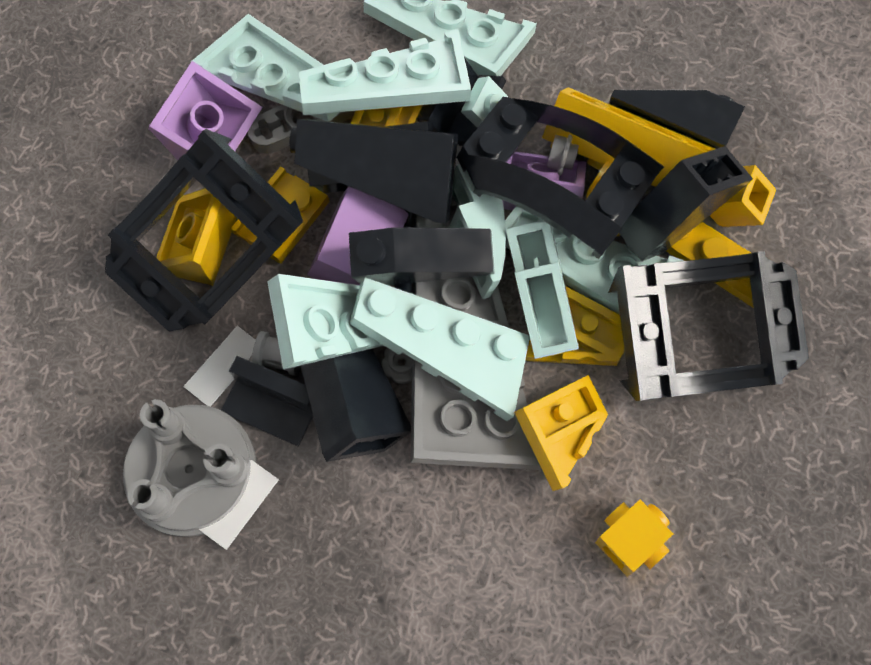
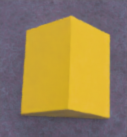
(196, 237)

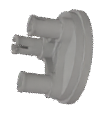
(186, 467)

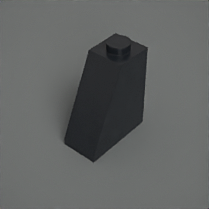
(683, 201)

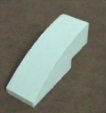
(481, 213)
(542, 289)

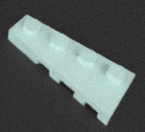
(486, 39)
(259, 63)
(403, 78)
(583, 270)
(315, 319)
(460, 347)

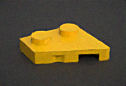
(596, 331)
(562, 428)

